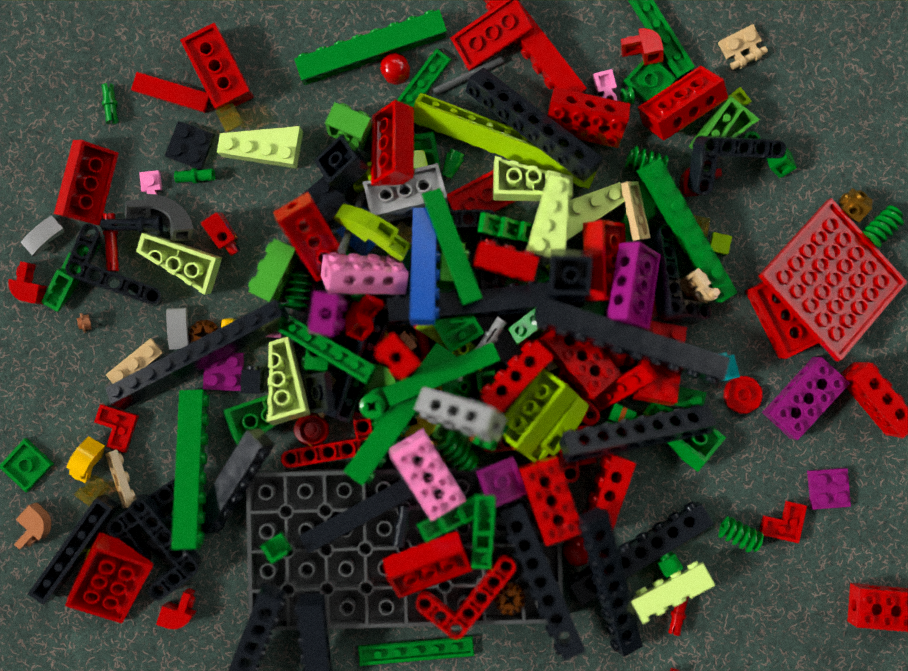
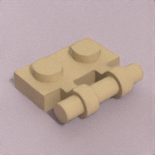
(739, 42)
(696, 285)

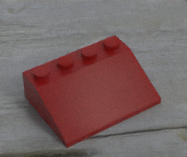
(109, 579)

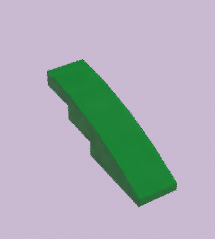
(505, 228)
(63, 284)
(450, 520)
(483, 531)

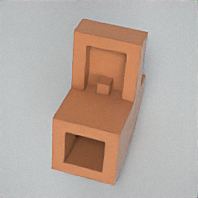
(36, 522)

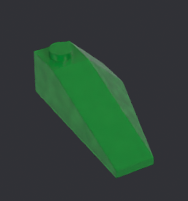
(248, 417)
(693, 450)

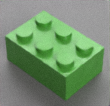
(274, 271)

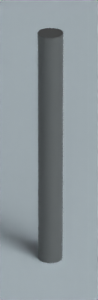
(464, 77)
(347, 234)

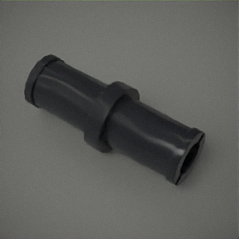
(402, 526)

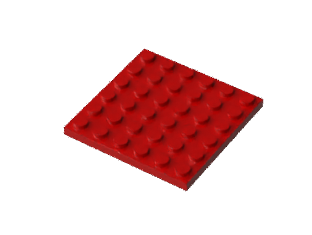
(833, 279)

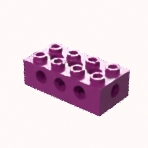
(634, 285)
(321, 319)
(817, 400)

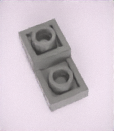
(38, 238)
(177, 327)

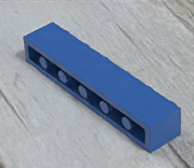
(424, 270)

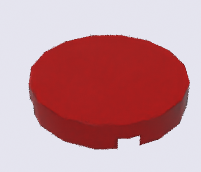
(743, 394)

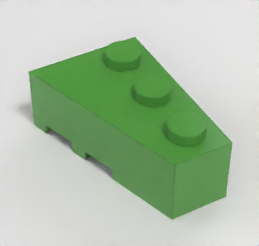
(727, 120)

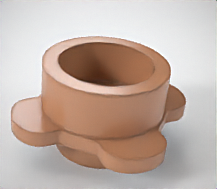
(84, 322)

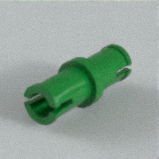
(109, 103)
(194, 175)

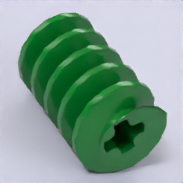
(641, 159)
(884, 225)
(298, 290)
(374, 403)
(457, 452)
(741, 534)

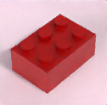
(505, 261)

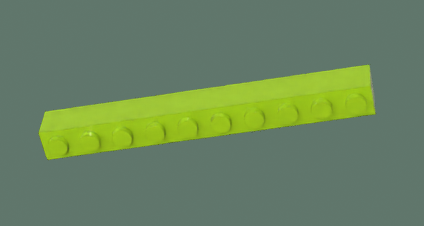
(485, 134)

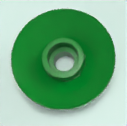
(454, 387)

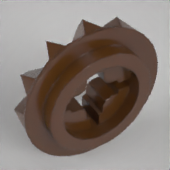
(198, 327)
(519, 599)

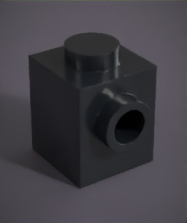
(252, 380)

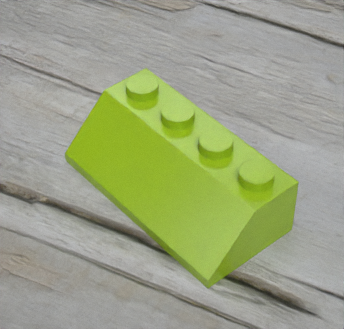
(536, 411)

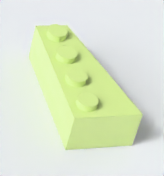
(264, 146)
(521, 182)
(592, 207)
(551, 217)
(188, 263)
(286, 389)
(672, 590)

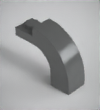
(172, 213)

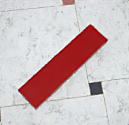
(170, 92)
(625, 385)

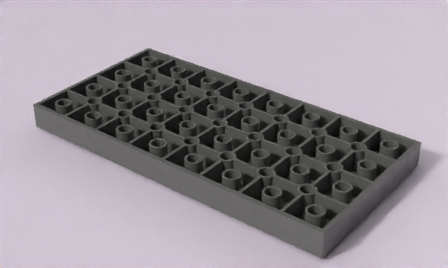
(352, 565)

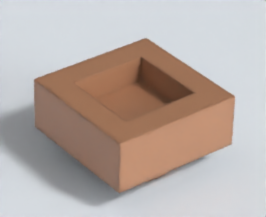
(409, 339)

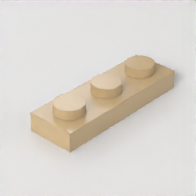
(635, 210)
(137, 360)
(120, 478)

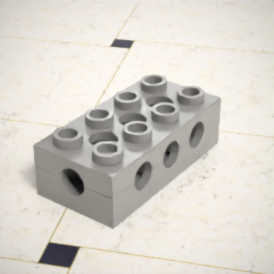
(398, 203)
(460, 414)

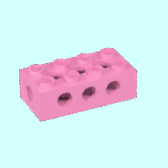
(379, 275)
(423, 487)

